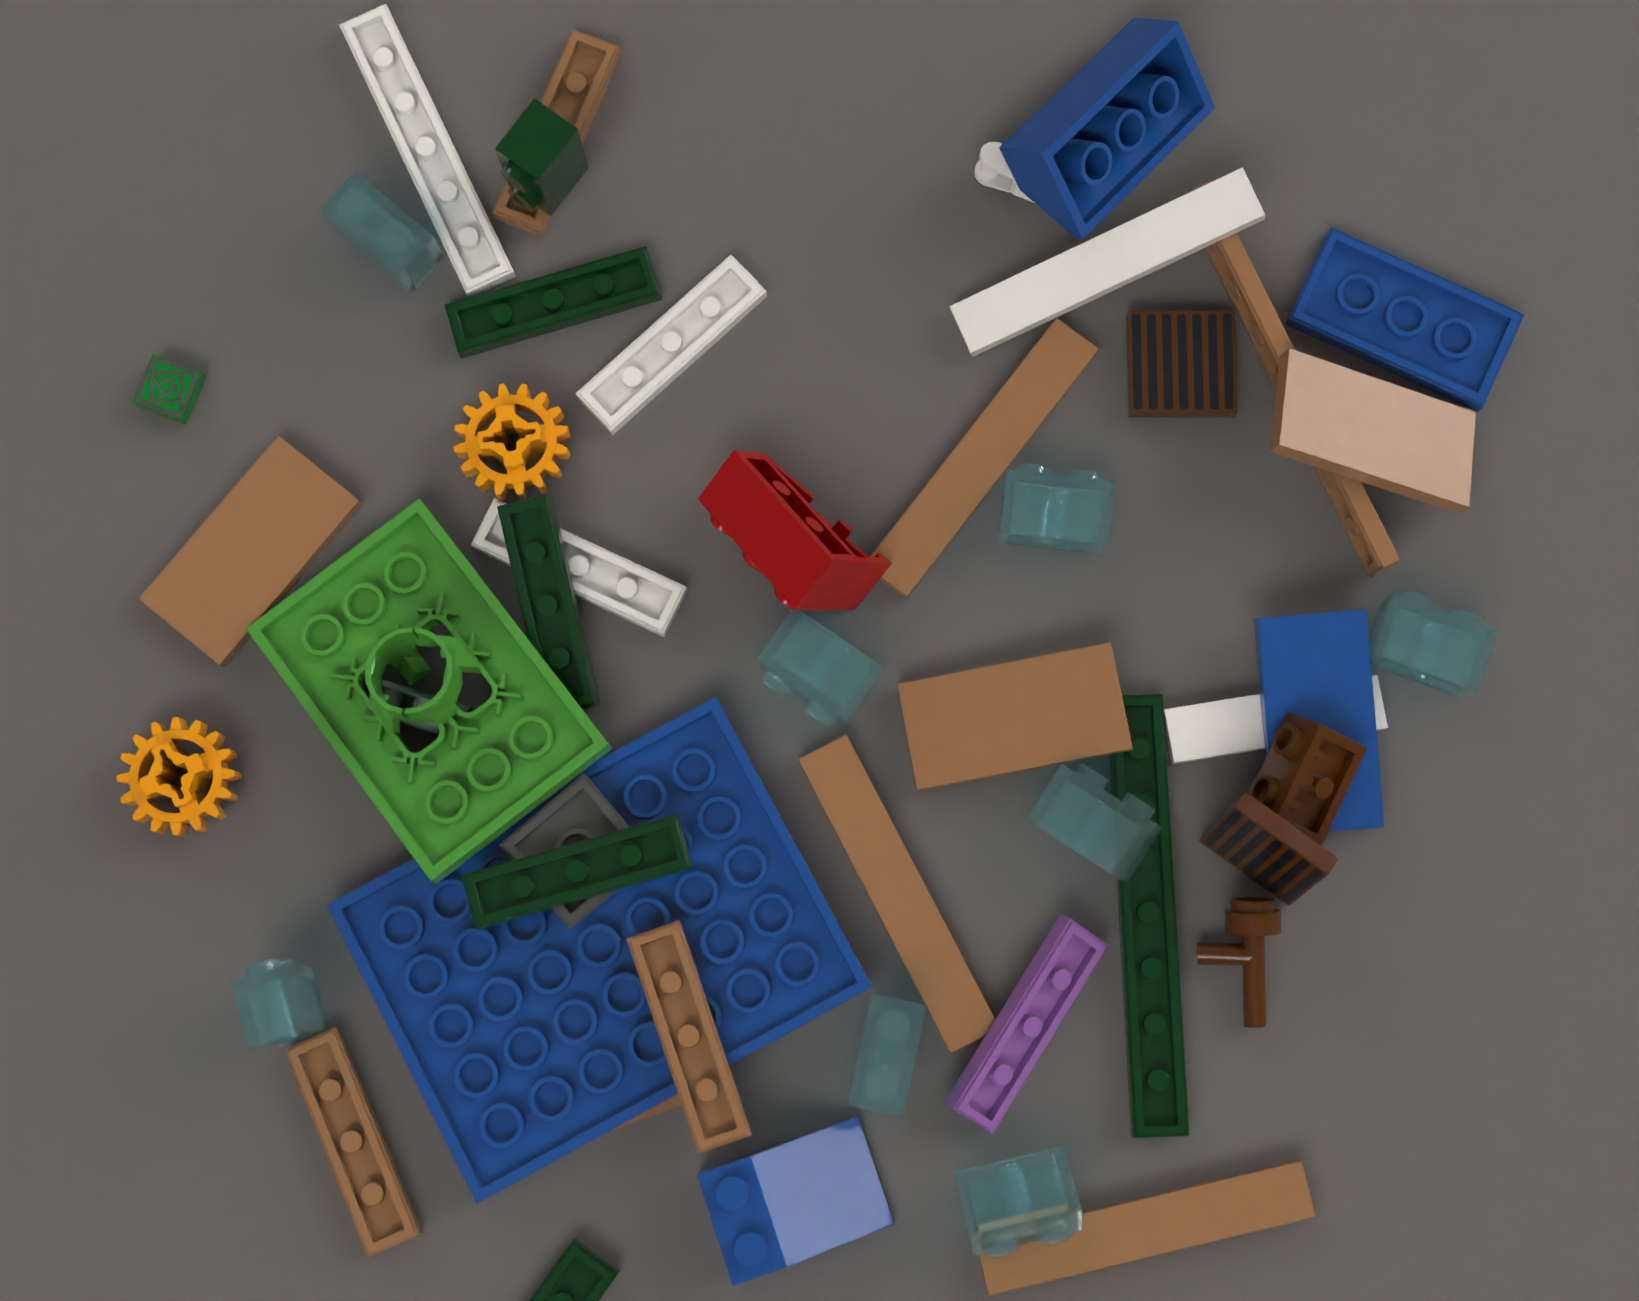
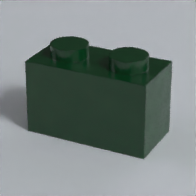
(541, 158)

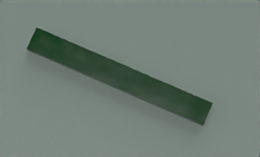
(1150, 938)

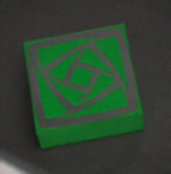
(169, 389)

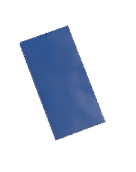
(1404, 319)
(1324, 673)

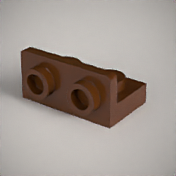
(1307, 774)

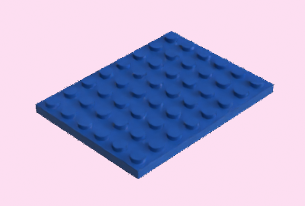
(544, 1030)

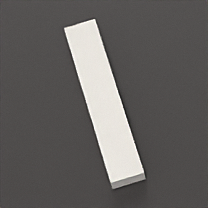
(427, 151)
(1108, 262)

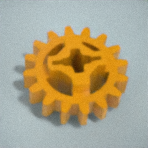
(491, 442)
(157, 784)

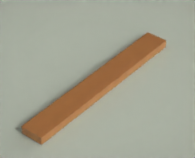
(1270, 342)

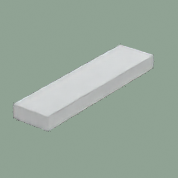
(671, 344)
(600, 577)
(1228, 727)

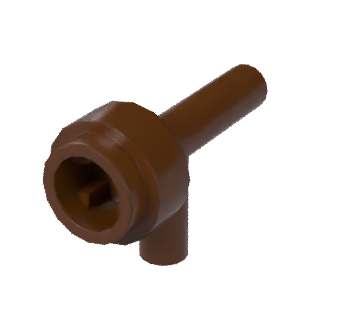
(1253, 920)

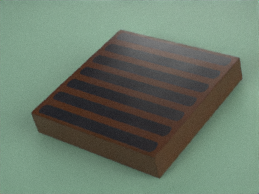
(1181, 364)
(1268, 849)

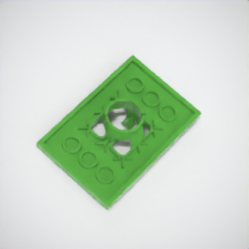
(485, 762)

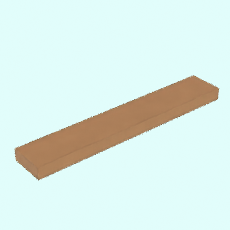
(983, 456)
(898, 893)
(1159, 1226)

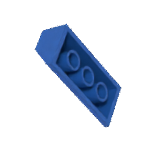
(1109, 125)

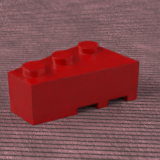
(787, 538)

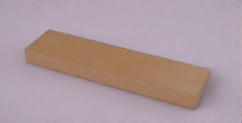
(575, 96)
(689, 1037)
(353, 1141)

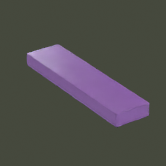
(1026, 1024)

